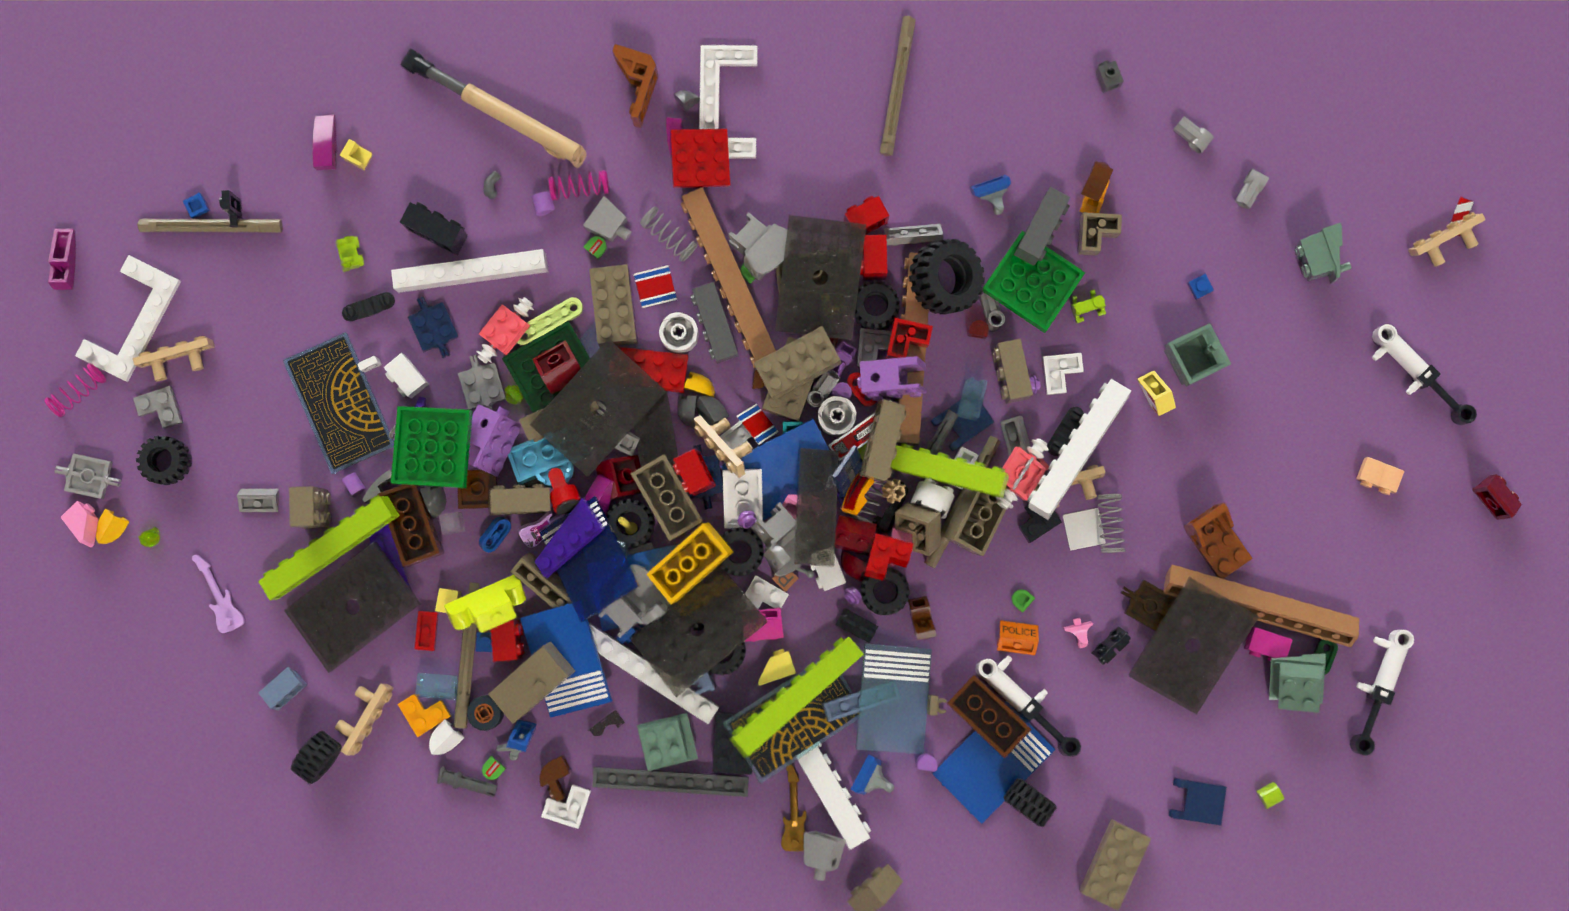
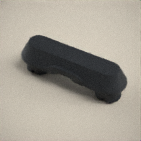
(368, 307)
(1063, 431)
(886, 522)

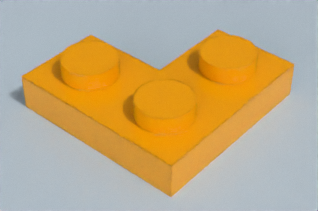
(423, 719)

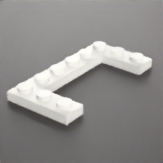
(711, 59)
(163, 290)

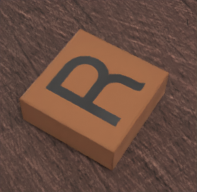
(786, 581)

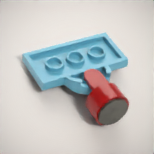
(552, 469)

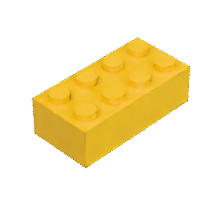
(689, 563)

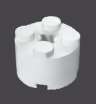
(684, 323)
(838, 405)
(933, 497)

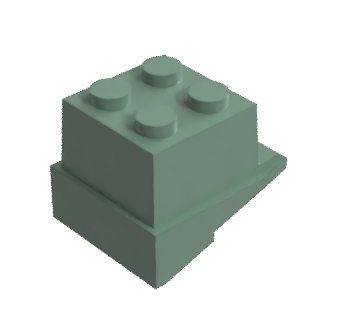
(1322, 254)
(1196, 355)
(1298, 682)
(667, 741)

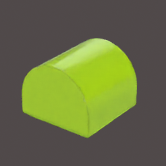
(1270, 795)

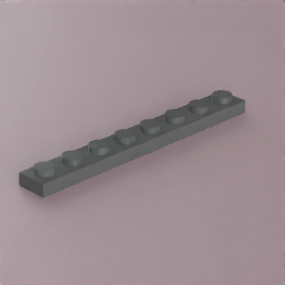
(670, 781)

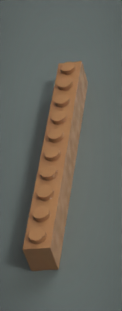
(728, 274)
(916, 313)
(1273, 608)

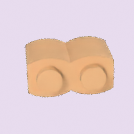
(1380, 476)

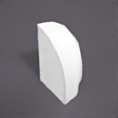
(444, 738)

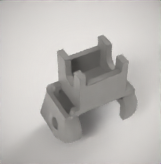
(760, 246)
(779, 538)
(642, 602)

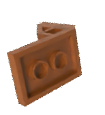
(642, 74)
(1217, 541)

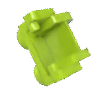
(348, 253)
(1088, 305)

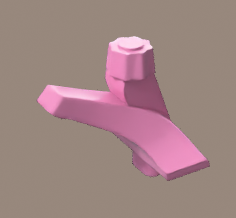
(1080, 631)

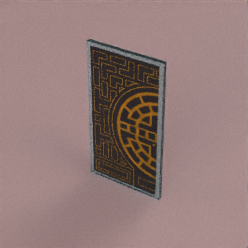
(339, 403)
(798, 735)

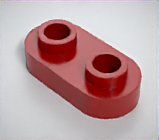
(857, 391)

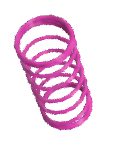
(602, 177)
(91, 368)

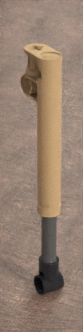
(552, 141)

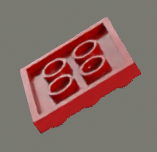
(700, 158)

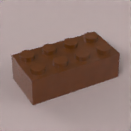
(414, 528)
(989, 716)

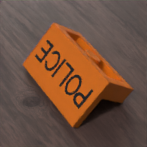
(1018, 638)

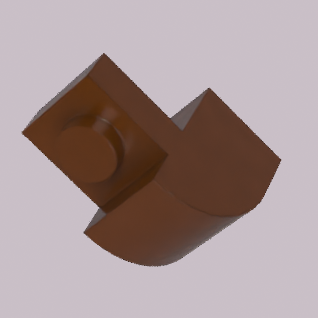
(1097, 180)
(921, 618)
(551, 773)

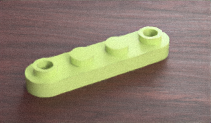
(551, 319)

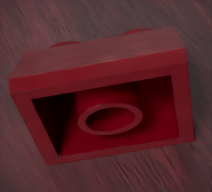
(557, 366)
(619, 472)
(1498, 497)
(854, 535)

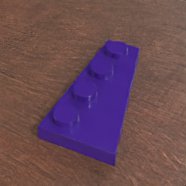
(574, 534)
(386, 542)

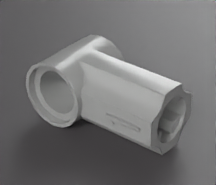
(1196, 137)
(1252, 186)
(991, 310)
(823, 387)

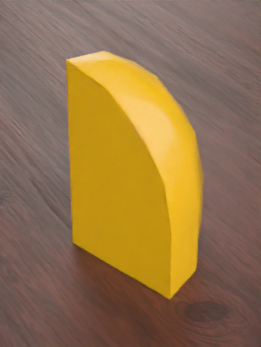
(699, 384)
(110, 527)

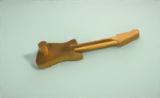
(794, 829)

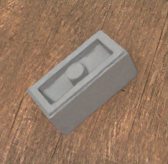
(1015, 434)
(258, 500)

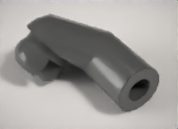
(488, 185)

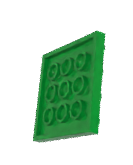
(1036, 290)
(431, 447)

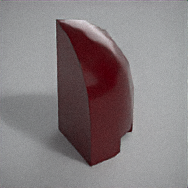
(853, 566)

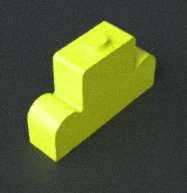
(487, 606)

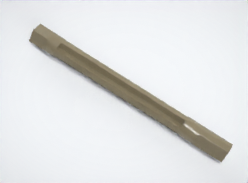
(899, 76)
(209, 225)
(985, 457)
(465, 670)

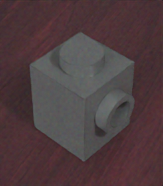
(1109, 76)

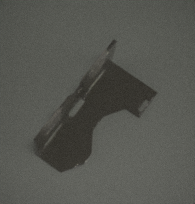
(611, 719)

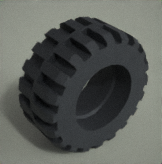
(966, 270)

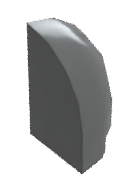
(686, 99)
(687, 409)
(711, 410)
(434, 500)

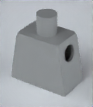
(607, 221)
(822, 852)

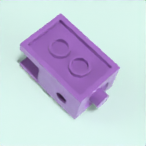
(889, 378)
(491, 438)

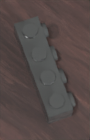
(1042, 225)
(715, 323)

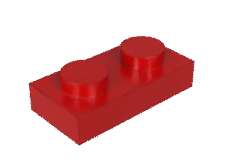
(426, 630)

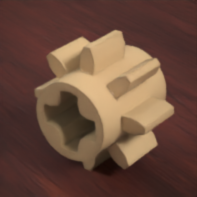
(893, 491)

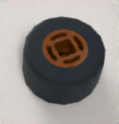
(491, 713)

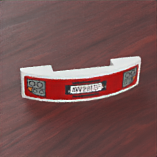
(856, 436)

